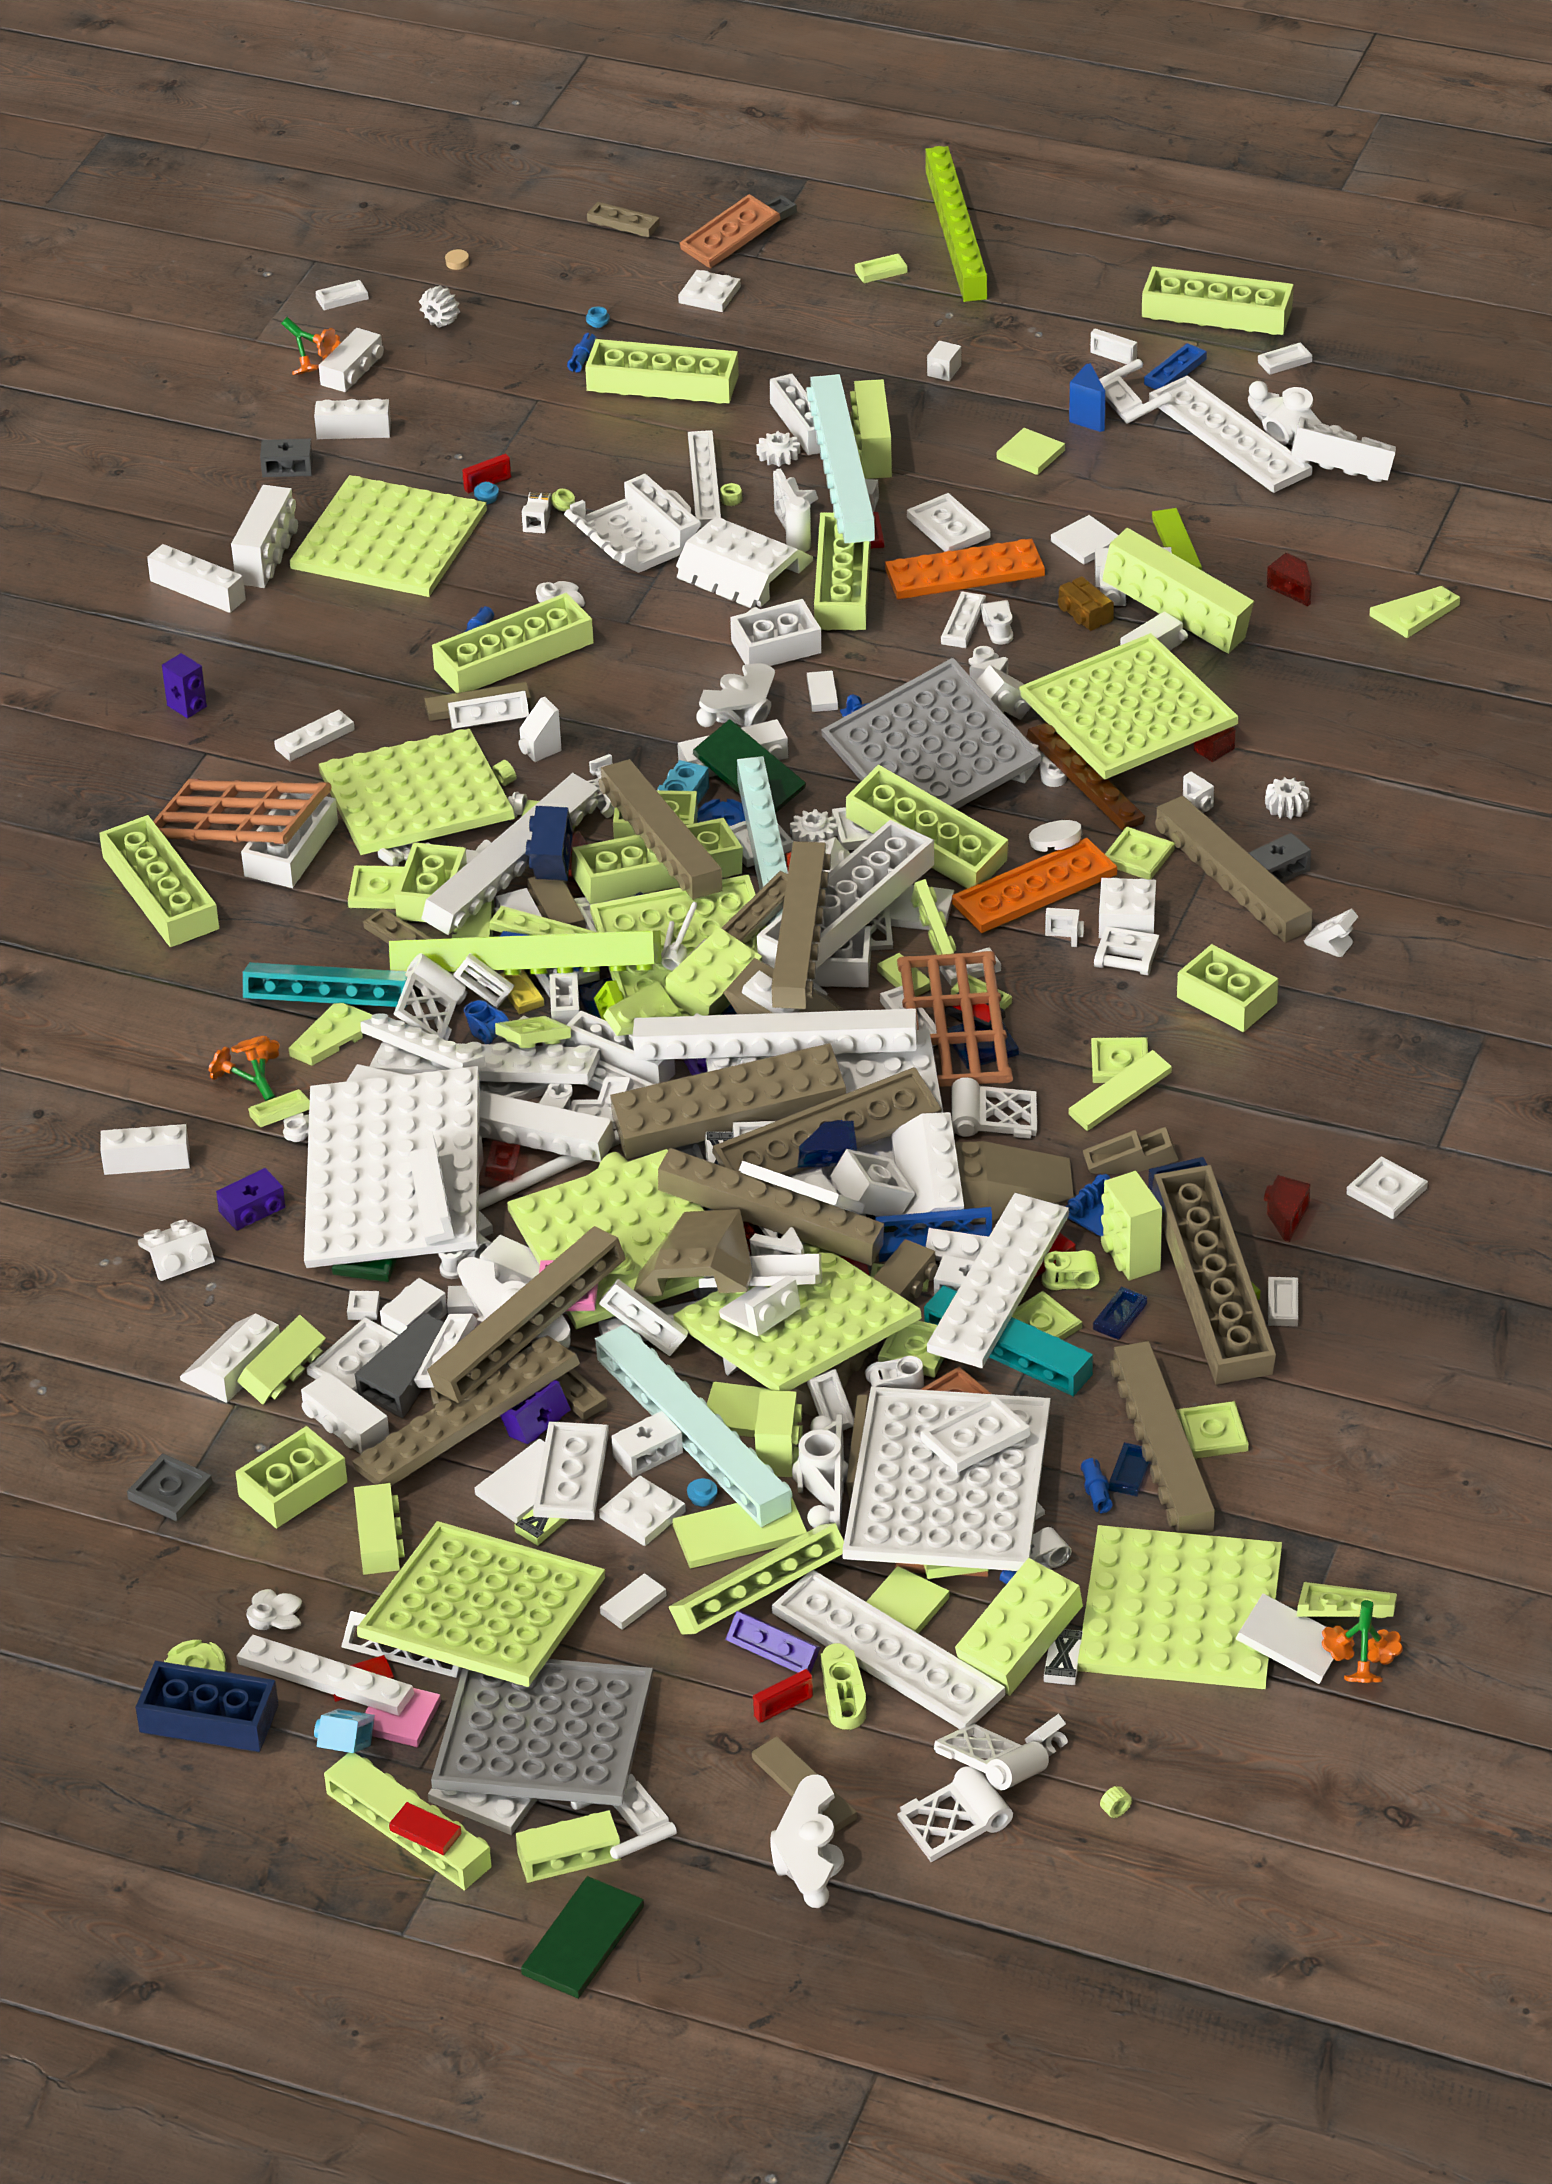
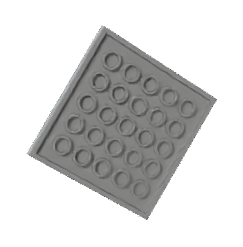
(936, 736)
(554, 1740)

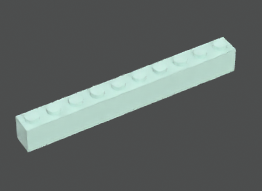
(841, 459)
(760, 820)
(703, 1432)

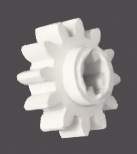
(778, 448)
(813, 827)

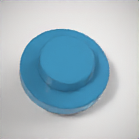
(597, 317)
(486, 492)
(702, 1492)

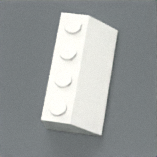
(928, 1161)

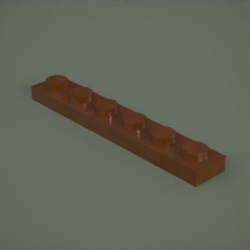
(1093, 785)

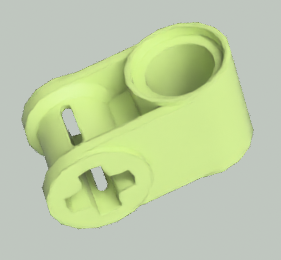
(1072, 1270)

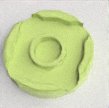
(198, 1654)

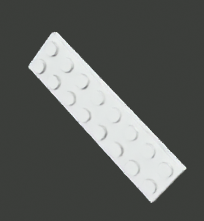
(1232, 434)
(504, 1062)
(997, 1280)
(889, 1650)

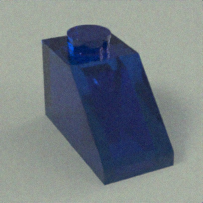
(827, 1144)

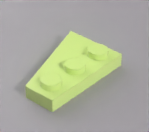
(646, 1003)

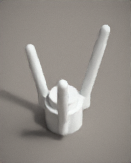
(676, 953)

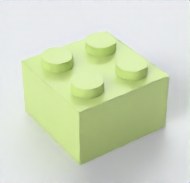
(778, 1430)

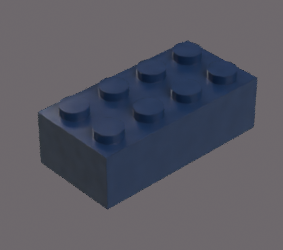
(207, 1706)

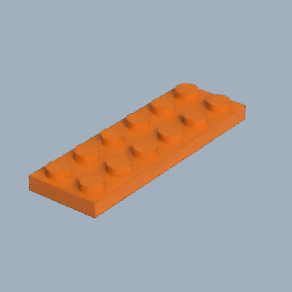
(964, 568)
(1034, 885)

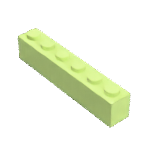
(757, 1579)
(379, 1798)

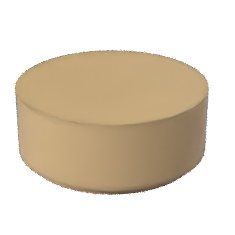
(457, 259)

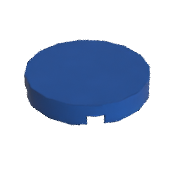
(731, 811)

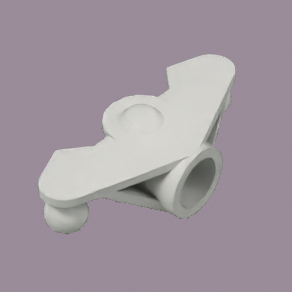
(1282, 414)
(740, 699)
(489, 1294)
(822, 1468)
(802, 1841)

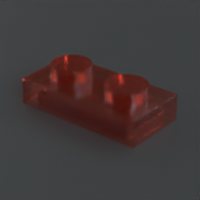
(502, 1161)

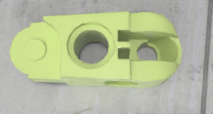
(843, 1686)

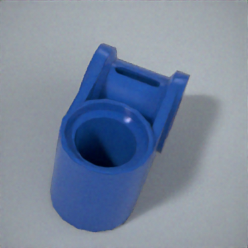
(482, 1020)

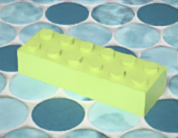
(1217, 300)
(662, 371)
(840, 579)
(1179, 589)
(513, 644)
(962, 846)
(627, 866)
(159, 881)

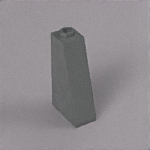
(391, 1373)

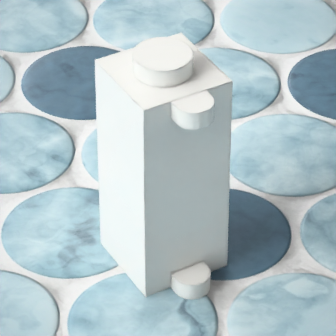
(1163, 627)

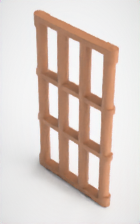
(246, 821)
(966, 1000)

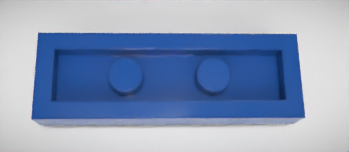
(1175, 366)

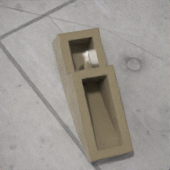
(1131, 1153)

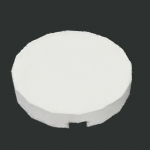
(1055, 834)

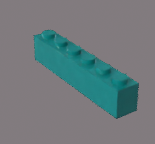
(323, 984)
(1029, 1349)

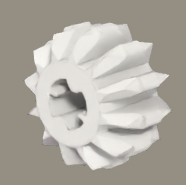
(439, 306)
(1287, 798)

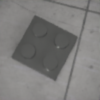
(169, 1487)

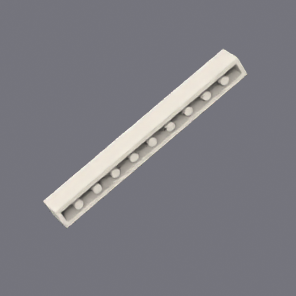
(501, 860)
(774, 1034)
(531, 1123)

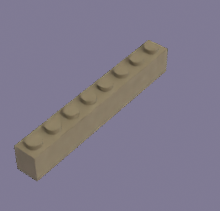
(661, 829)
(1234, 869)
(800, 925)
(771, 1206)
(904, 1275)
(526, 1314)
(1163, 1439)

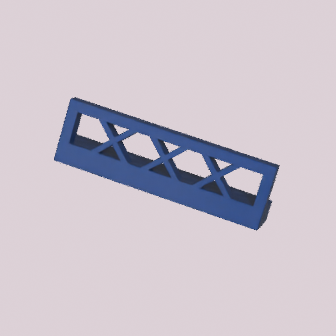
(933, 1220)

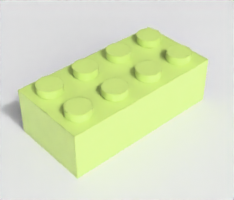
(871, 428)
(1020, 1624)

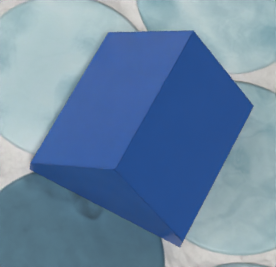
(1087, 400)

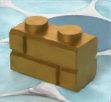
(1085, 603)

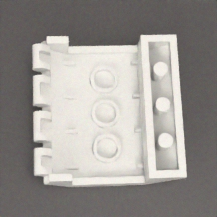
(639, 529)
(736, 562)

